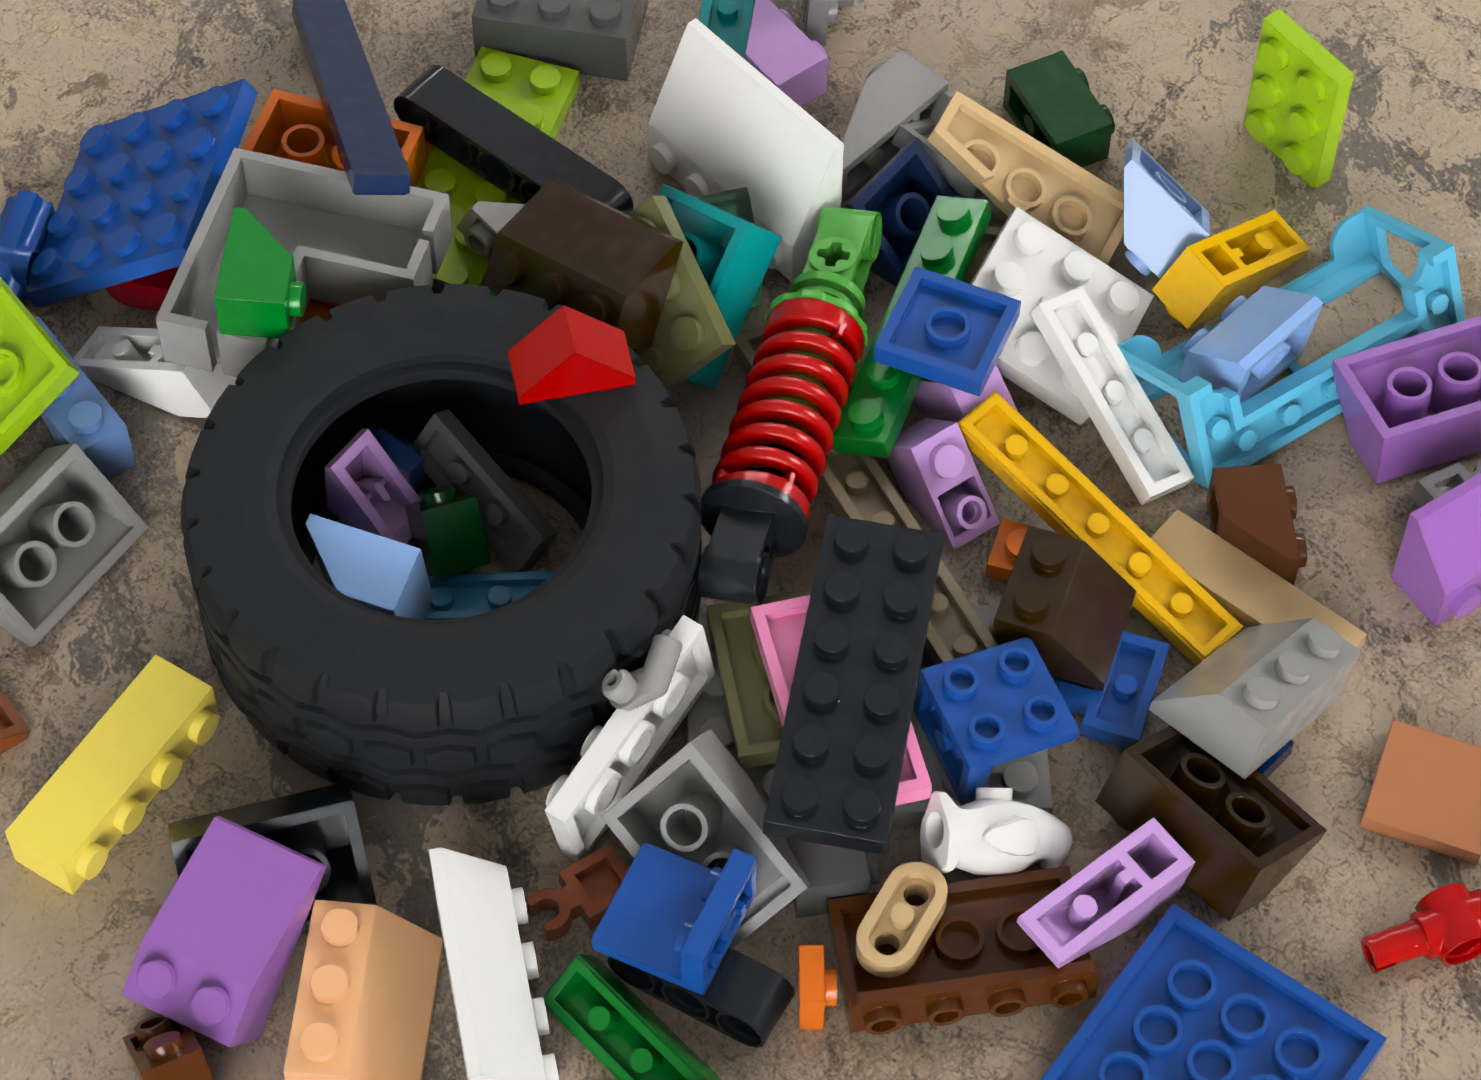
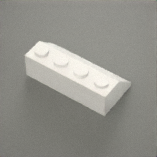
(490, 969)

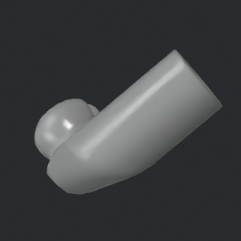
(652, 681)

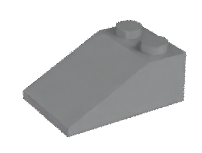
(703, 810)

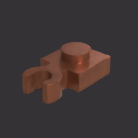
(585, 892)

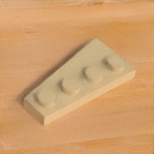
(1031, 176)

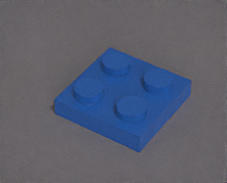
(947, 331)

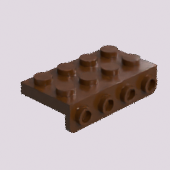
(970, 963)

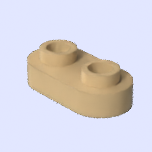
(899, 923)

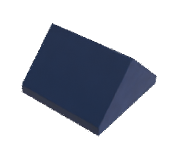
(904, 197)

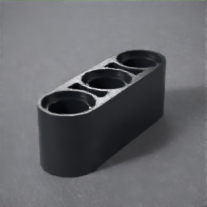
(740, 1001)

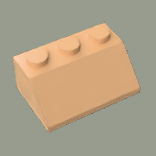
(363, 996)

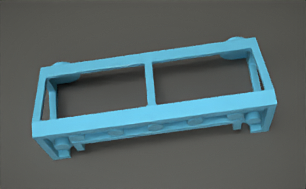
(1239, 434)

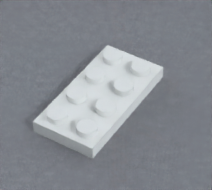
(625, 748)

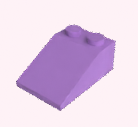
(226, 934)

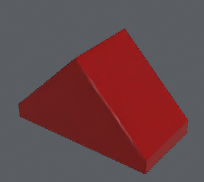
(569, 358)

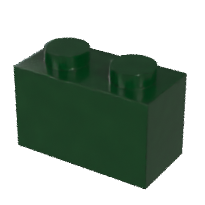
(1058, 109)

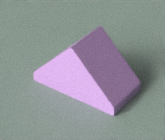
(369, 489)

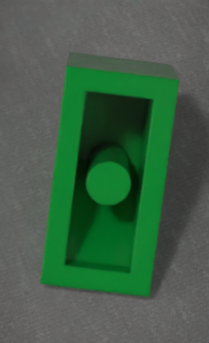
(256, 282)

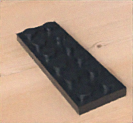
(854, 685)

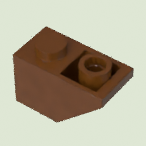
(1257, 515)
(166, 1051)

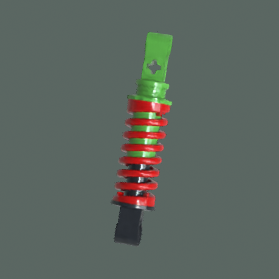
(789, 411)

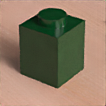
(448, 531)

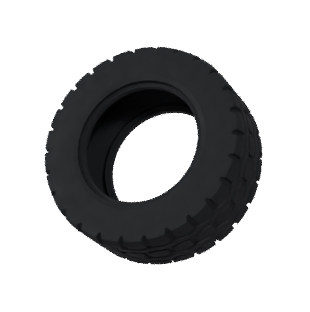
(434, 700)

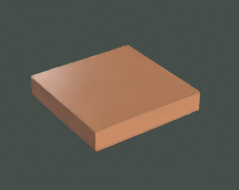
(1428, 792)

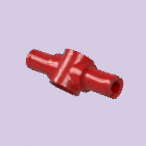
(1443, 927)

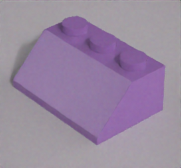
(1414, 400)
(1442, 554)

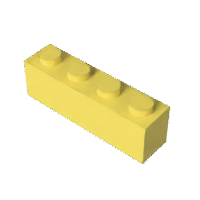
(114, 775)

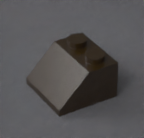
(1067, 605)

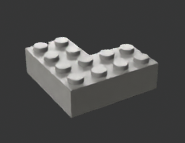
(339, 245)

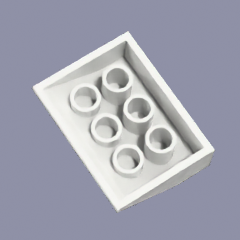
(733, 129)

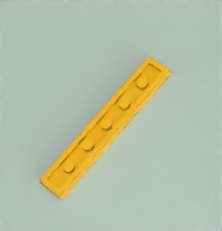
(1081, 511)

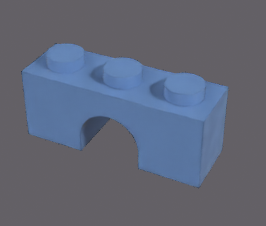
(88, 420)

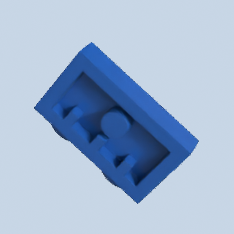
(990, 712)
(677, 915)

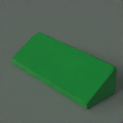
(619, 1025)

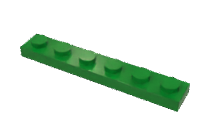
(883, 393)

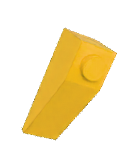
(1228, 266)

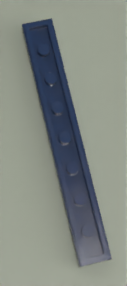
(351, 98)

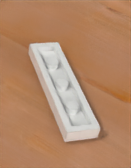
(1112, 395)

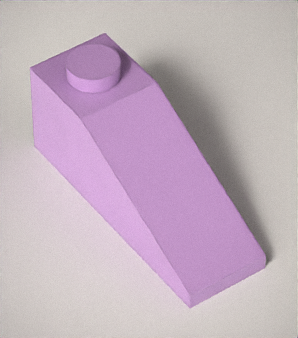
(1109, 895)

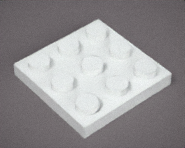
(1037, 265)

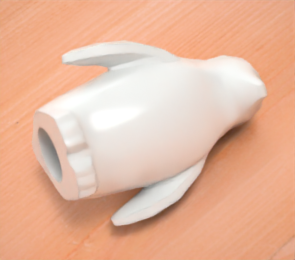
(991, 834)

